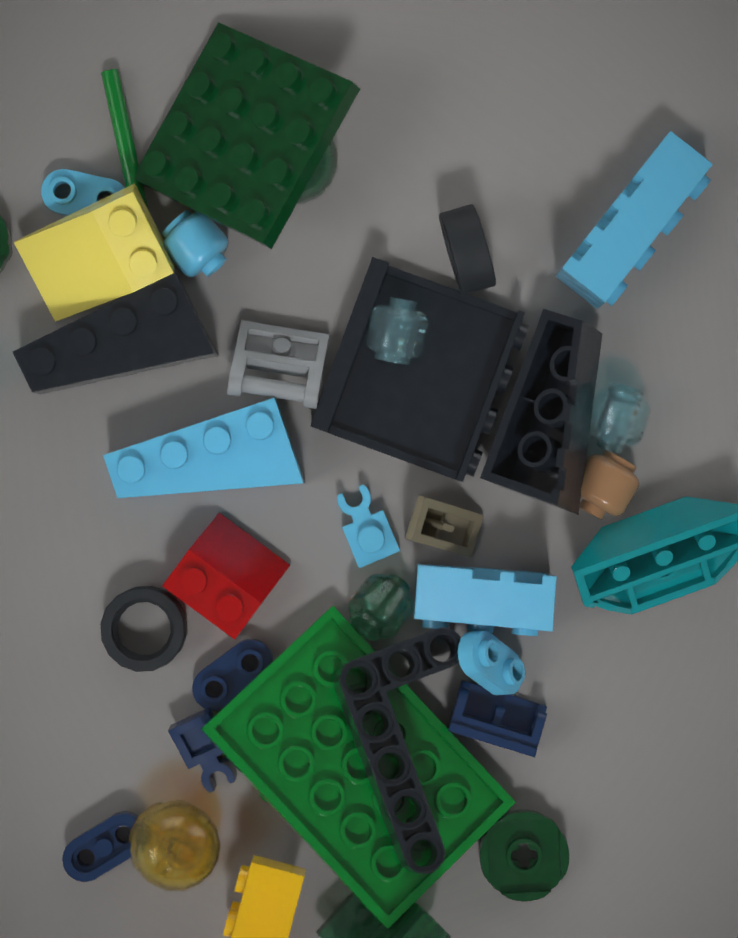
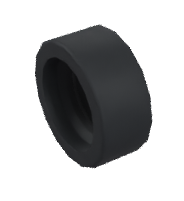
(467, 249)
(113, 643)

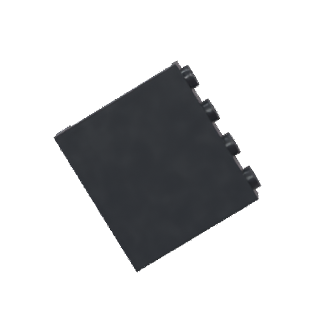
(439, 401)

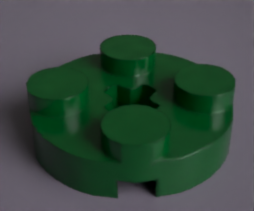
(543, 871)

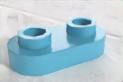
(84, 190)
(490, 663)

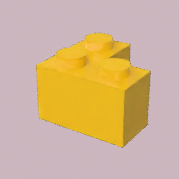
(267, 901)

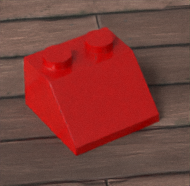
(226, 575)

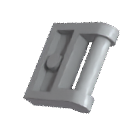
(281, 352)

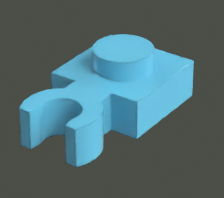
(368, 534)

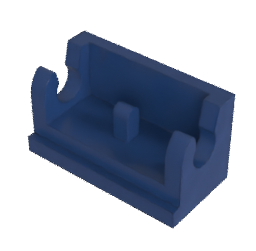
(497, 718)

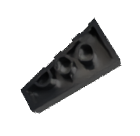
(126, 337)
(549, 415)

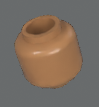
(607, 485)

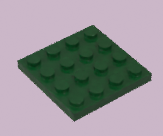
(246, 134)

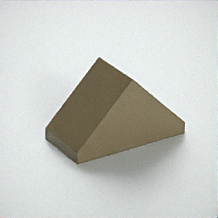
(444, 526)

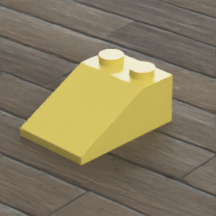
(96, 254)

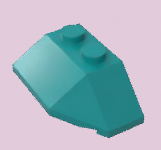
(658, 555)

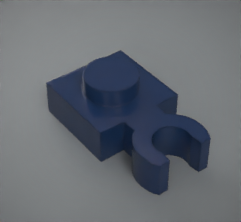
(199, 749)

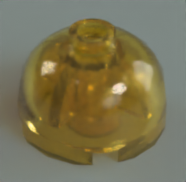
(174, 845)

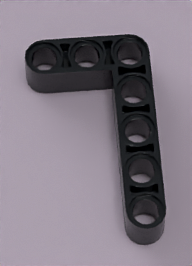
(392, 742)

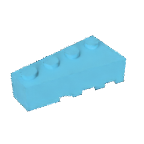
(635, 220)
(218, 454)

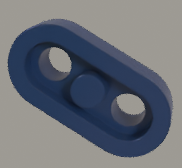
(230, 673)
(104, 843)

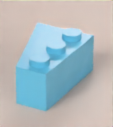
(485, 598)

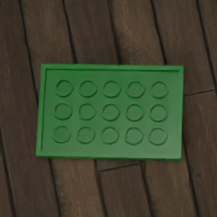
(302, 758)

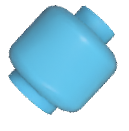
(195, 244)

